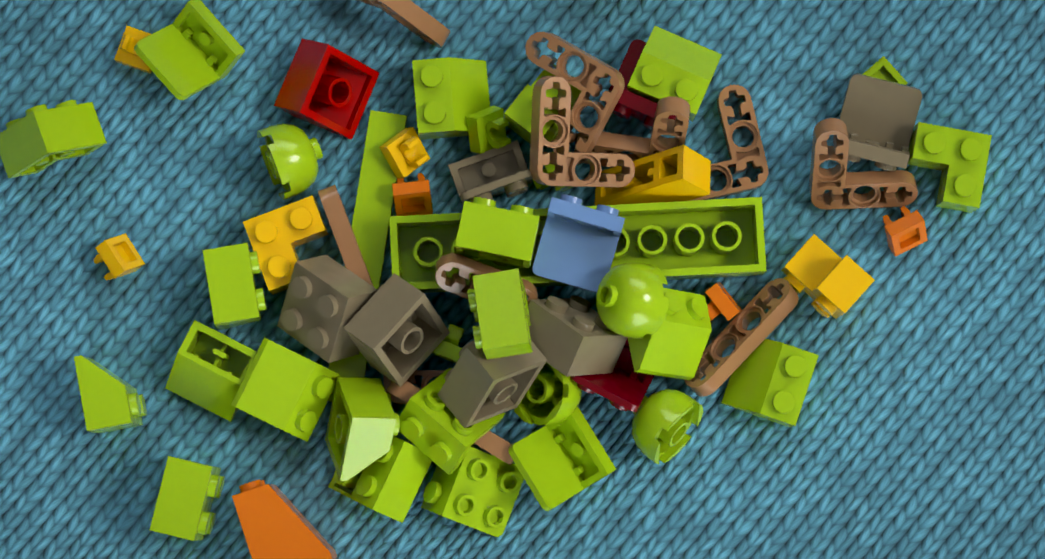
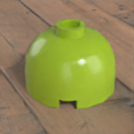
(290, 158)
(632, 299)
(549, 398)
(662, 423)

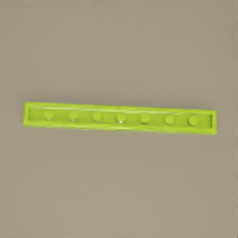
(372, 214)

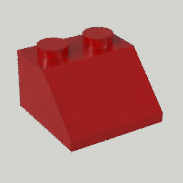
(326, 88)

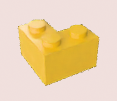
(277, 235)
(826, 277)

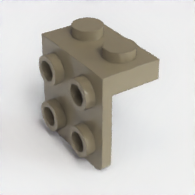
(880, 120)
(492, 174)

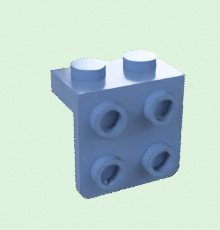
(577, 243)

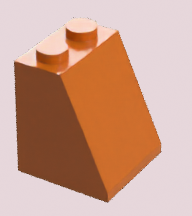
(276, 526)

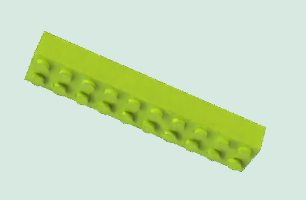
(677, 237)

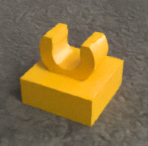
(126, 54)
(405, 152)
(119, 256)

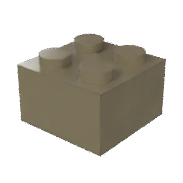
(320, 305)
(397, 329)
(573, 336)
(490, 387)

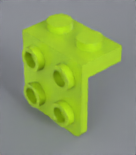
(190, 51)
(436, 430)
(561, 460)
(476, 493)

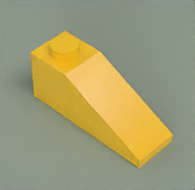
(661, 177)

